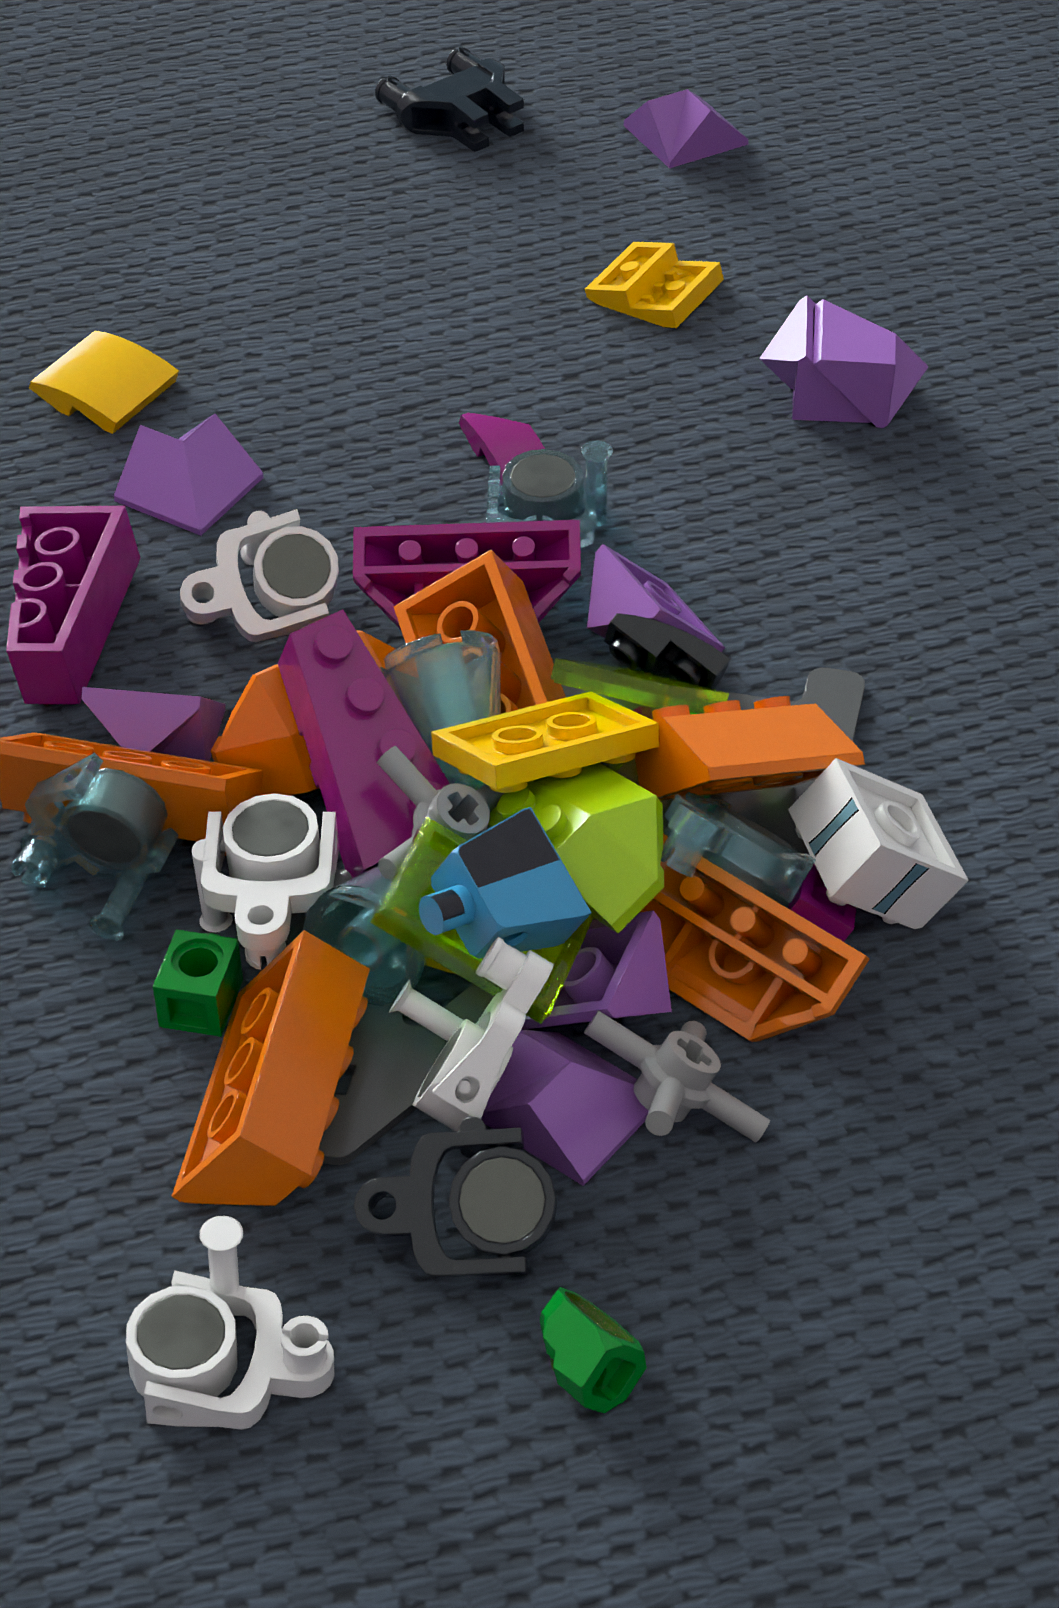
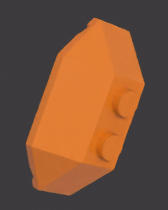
(265, 733)
(748, 955)

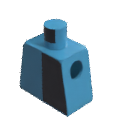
(506, 888)

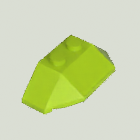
(603, 833)

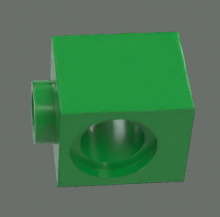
(198, 982)

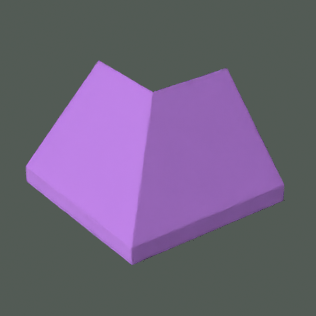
(682, 129)
(792, 361)
(864, 362)
(189, 477)
(631, 590)
(158, 720)
(614, 974)
(566, 1102)

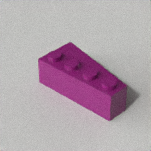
(66, 596)
(348, 724)

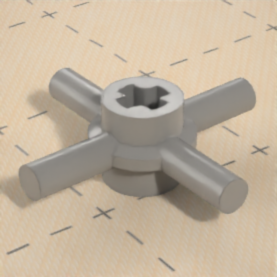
(454, 806)
(676, 1077)

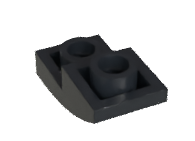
(647, 642)

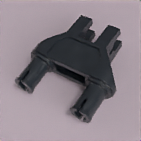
(457, 103)

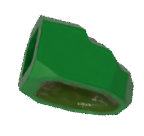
(590, 1351)

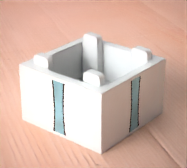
(877, 845)

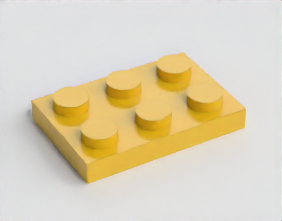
(545, 741)

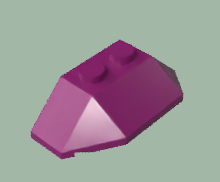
(404, 559)

